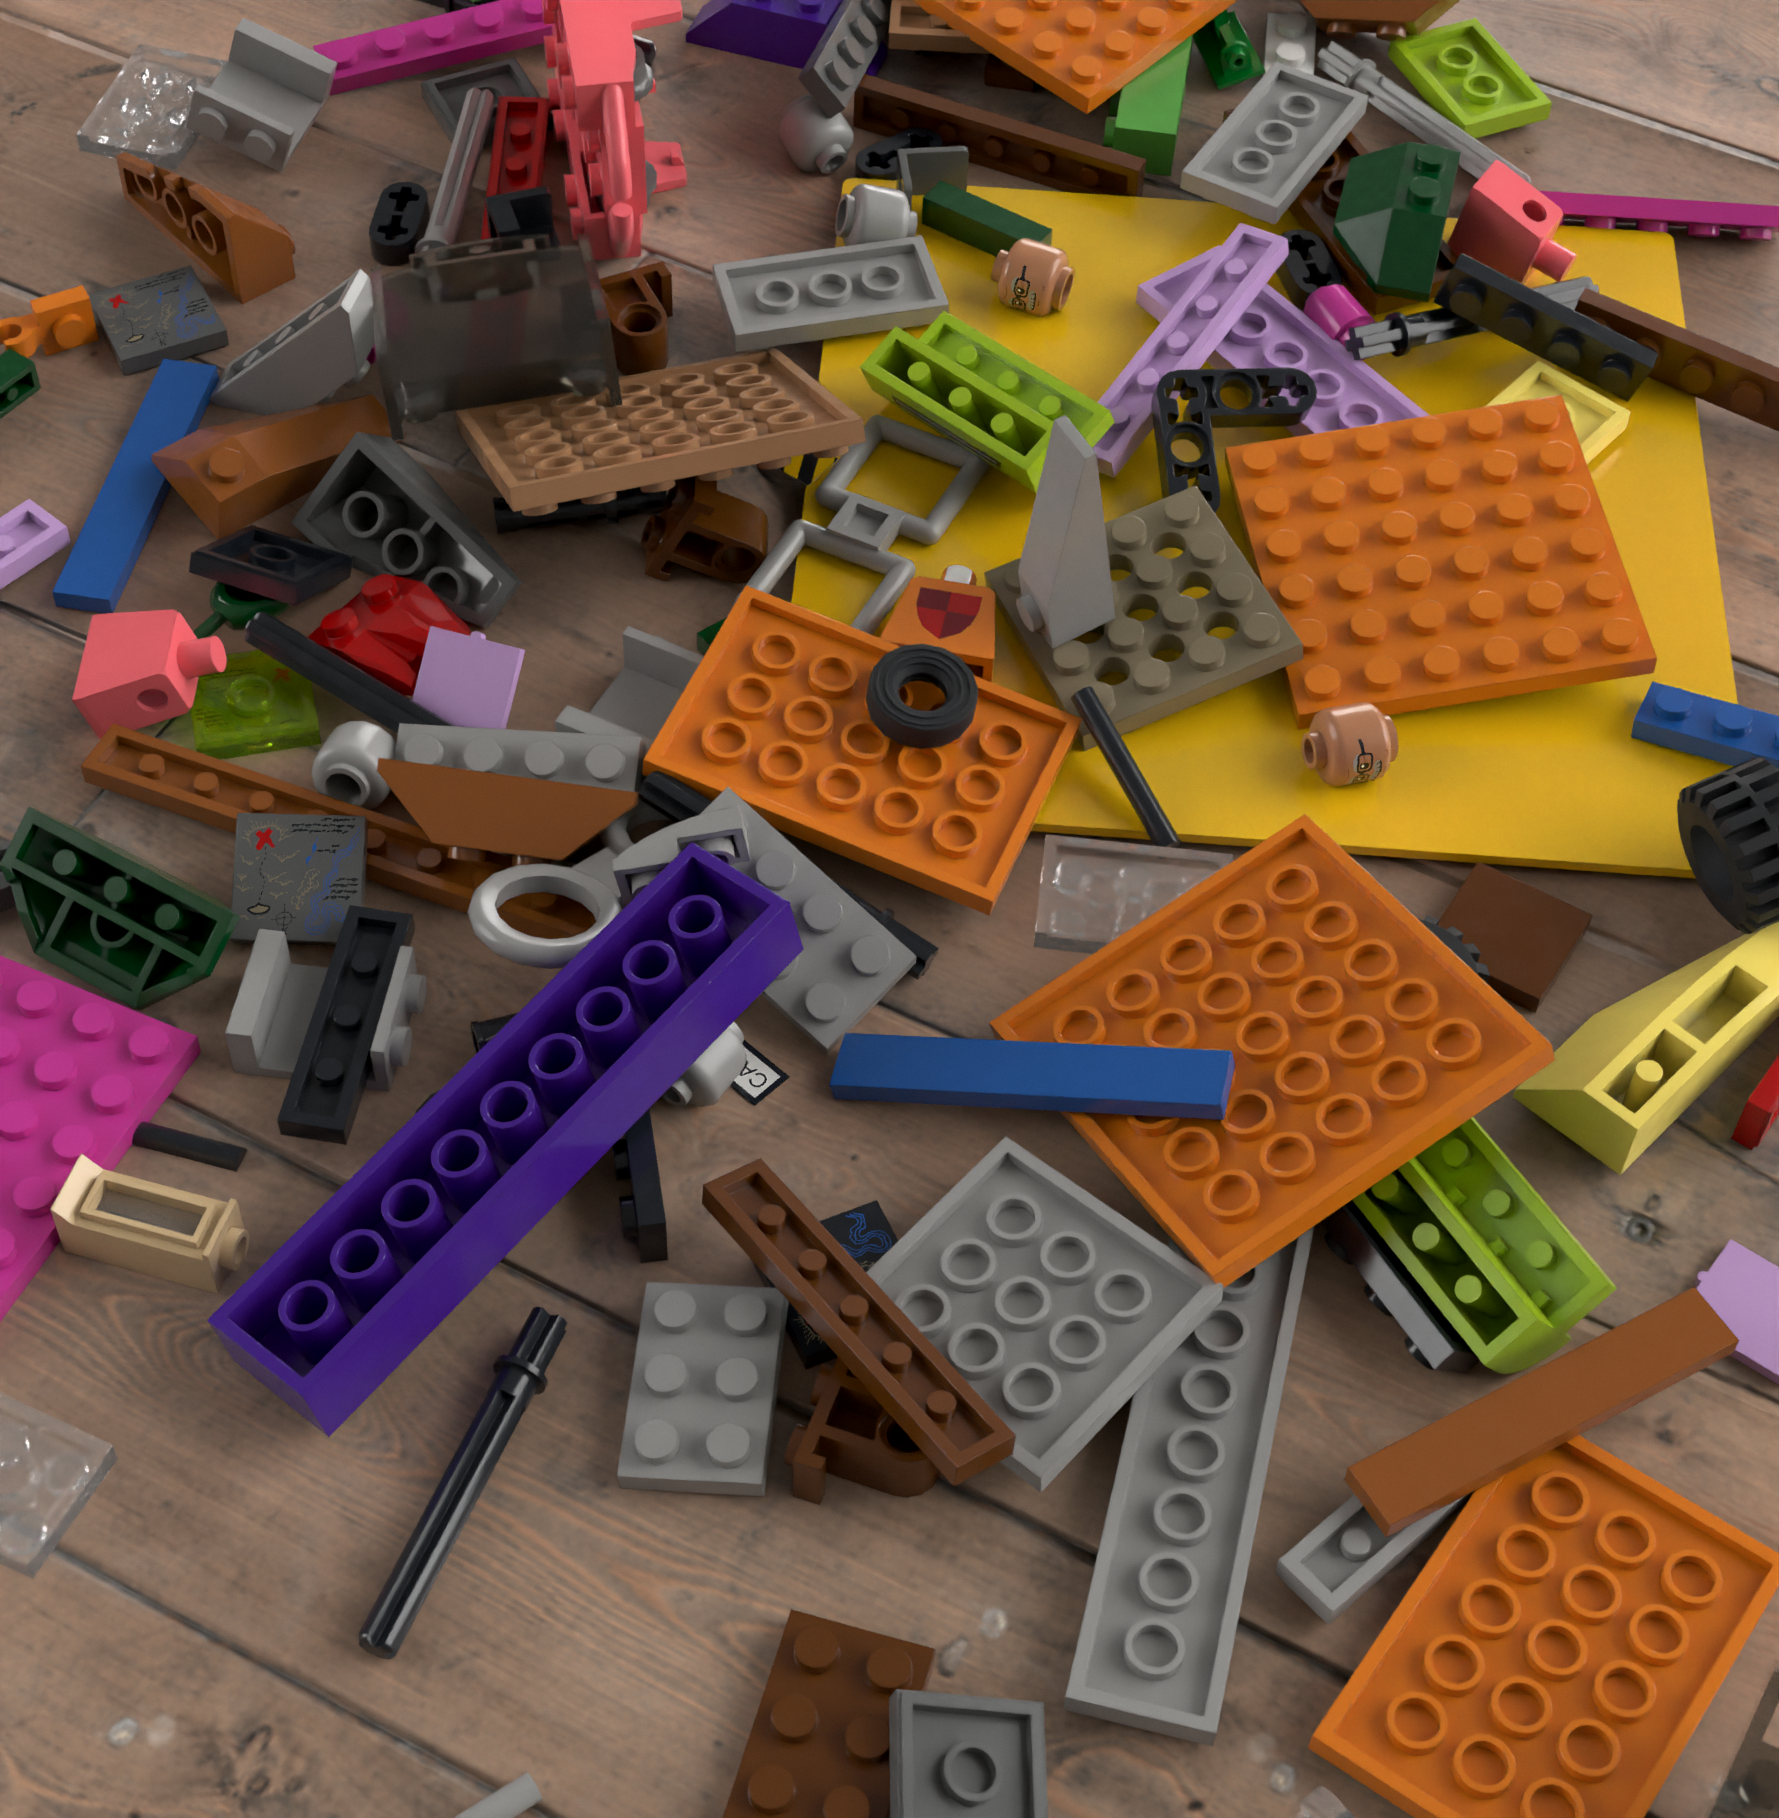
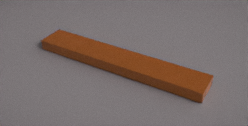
(1539, 1411)

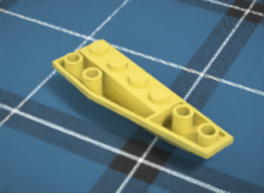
(1657, 1050)

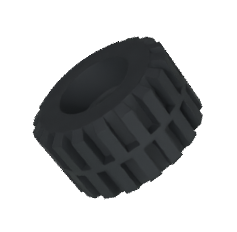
(1733, 841)

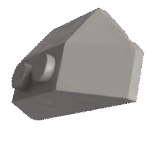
(306, 356)

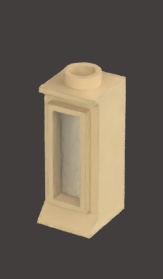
(149, 1227)

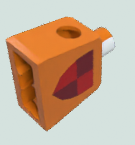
(950, 616)

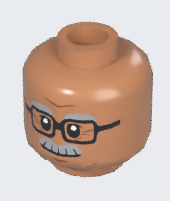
(1033, 277)
(1350, 744)

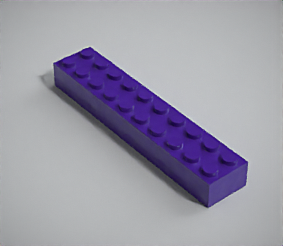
(506, 1138)

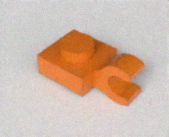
(56, 324)

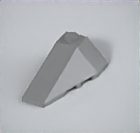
(1065, 549)

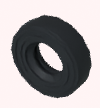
(914, 726)

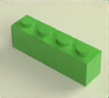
(1148, 111)

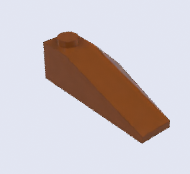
(216, 231)
(263, 463)

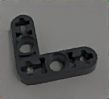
(1208, 411)

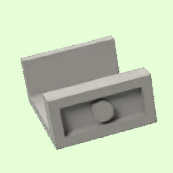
(263, 96)
(640, 694)
(279, 1003)

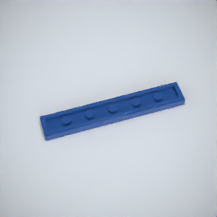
(133, 489)
(1034, 1075)

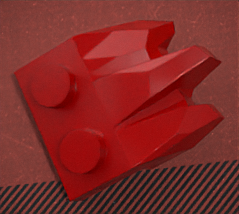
(387, 629)

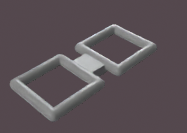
(868, 528)

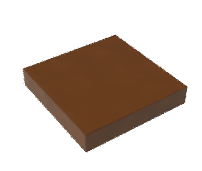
(1518, 931)

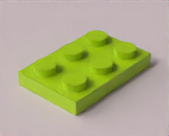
(1470, 78)

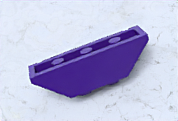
(769, 29)

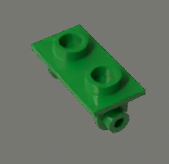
(1227, 50)

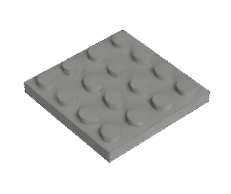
(1043, 1302)

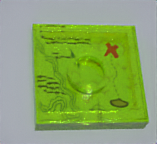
(253, 708)

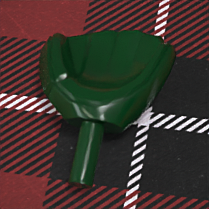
(235, 607)

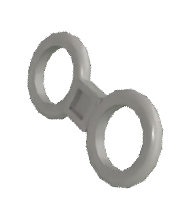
(588, 882)

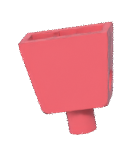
(1511, 227)
(142, 668)

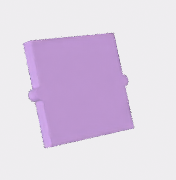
(468, 678)
(1746, 1297)

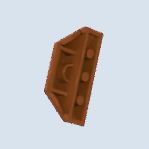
(1386, 18)
(503, 812)

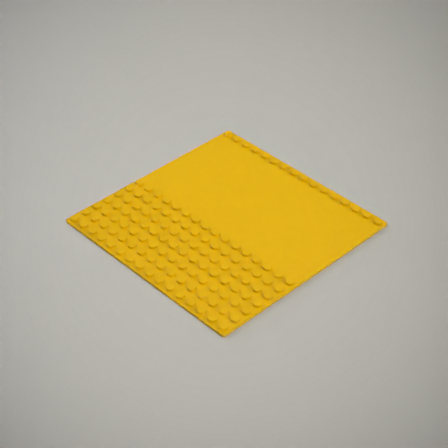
(1476, 781)

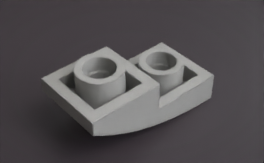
(717, 832)

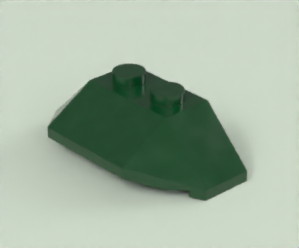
(1397, 215)
(112, 913)

